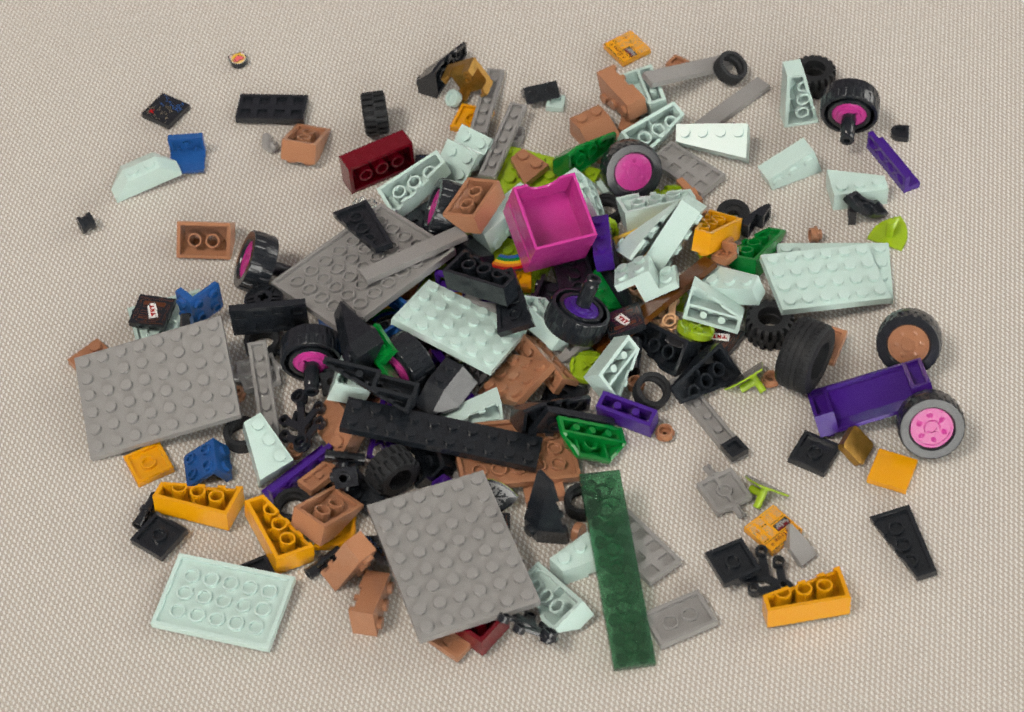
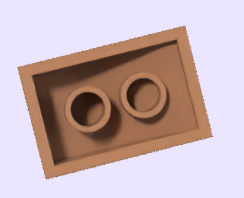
(591, 125)
(304, 144)
(331, 434)
(325, 515)

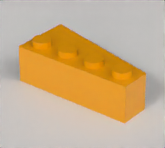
(713, 230)
(199, 503)
(277, 536)
(808, 600)

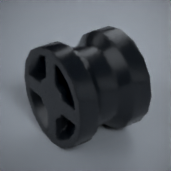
(86, 222)

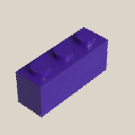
(603, 244)
(628, 413)

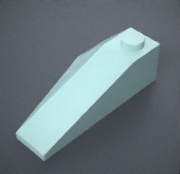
(637, 209)
(643, 237)
(559, 605)

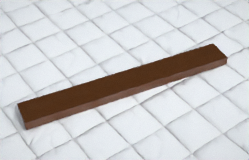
(656, 306)

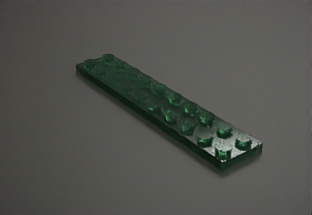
(617, 570)

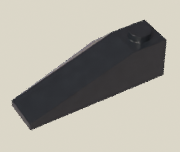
(430, 80)
(357, 339)
(668, 348)
(705, 374)
(524, 415)
(543, 515)

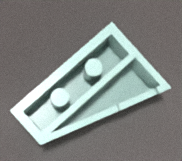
(712, 308)
(343, 388)

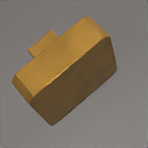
(855, 445)

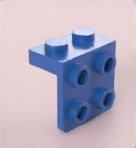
(188, 151)
(202, 304)
(208, 460)

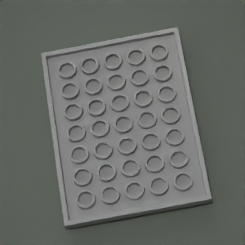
(333, 269)
(157, 388)
(452, 556)

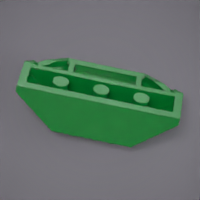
(590, 439)

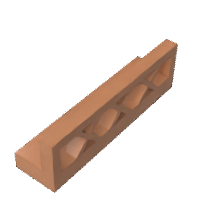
(535, 348)

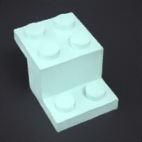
(465, 153)
(646, 278)

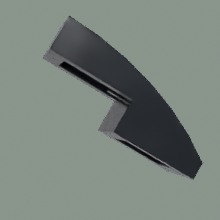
(756, 219)

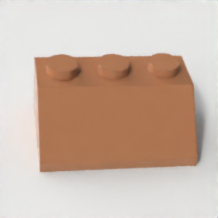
(474, 204)
(205, 239)

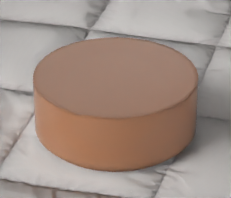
(577, 530)

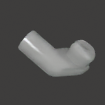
(269, 145)

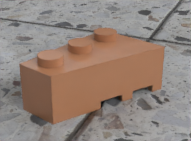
(619, 94)
(351, 561)
(371, 603)

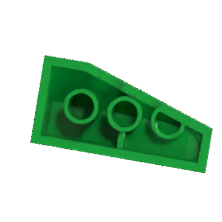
(583, 155)
(750, 250)

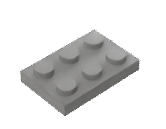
(680, 619)

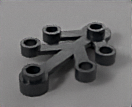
(302, 441)
(764, 576)
(527, 623)

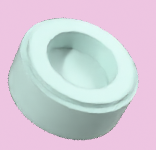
(453, 98)

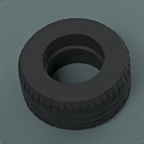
(804, 355)

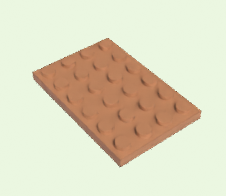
(553, 460)

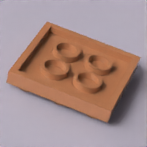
(518, 379)

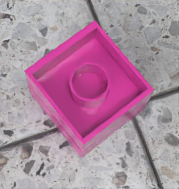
(549, 223)

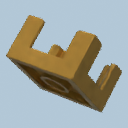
(469, 77)

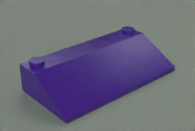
(866, 397)

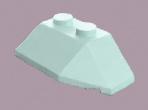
(143, 175)

